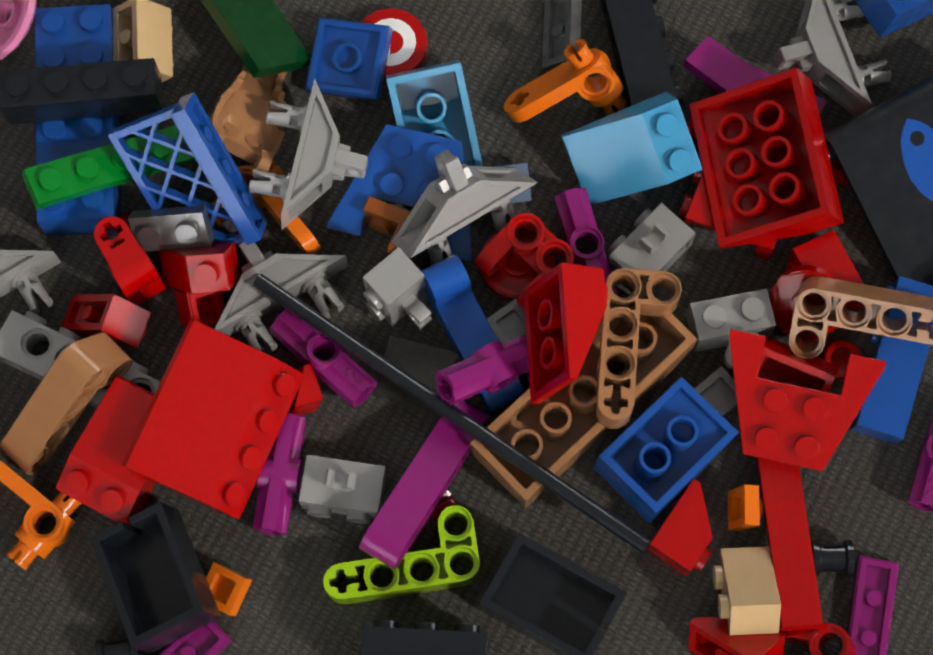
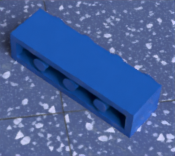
(892, 397)

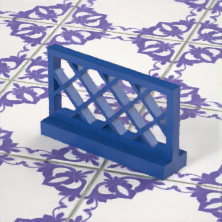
(213, 159)

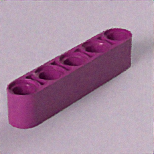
(420, 489)

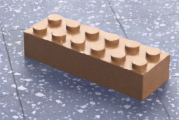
(566, 422)

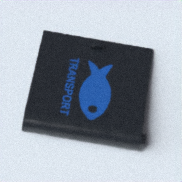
(890, 172)

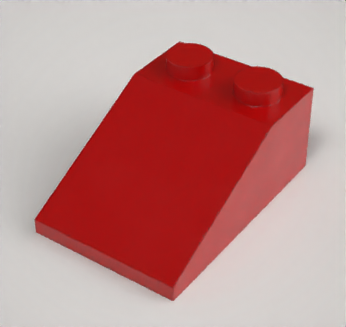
(561, 325)
(94, 465)

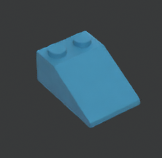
(436, 103)
(633, 149)

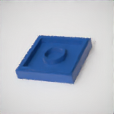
(349, 58)

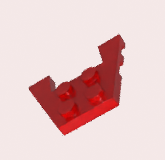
(793, 420)

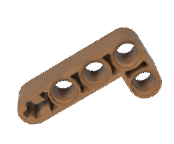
(870, 320)
(626, 347)
(62, 399)

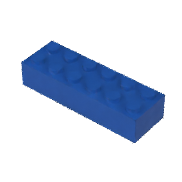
(73, 38)

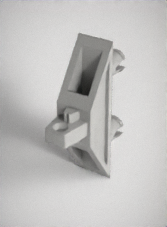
(826, 57)
(317, 160)
(455, 201)
(21, 271)
(292, 272)

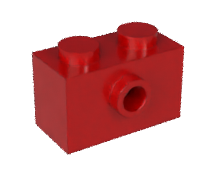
(783, 365)

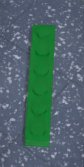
(93, 170)

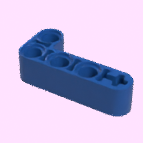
(464, 321)

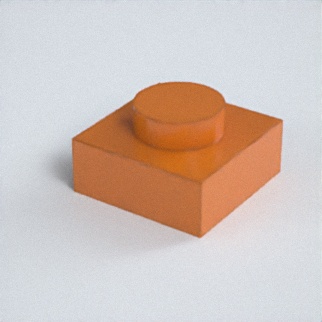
(744, 508)
(227, 588)

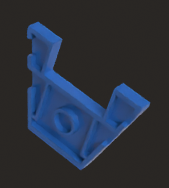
(399, 172)

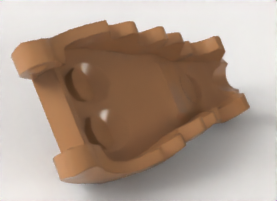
(242, 118)

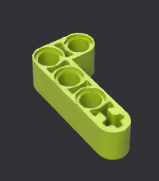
(403, 583)

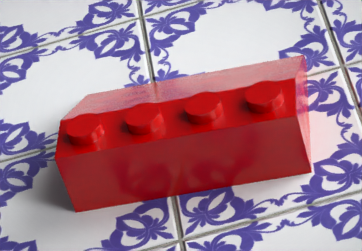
(766, 161)
(213, 419)

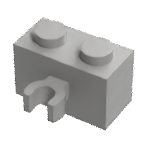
(654, 244)
(397, 290)
(713, 319)
(342, 488)

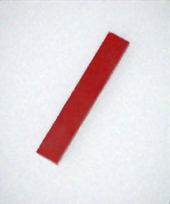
(790, 545)

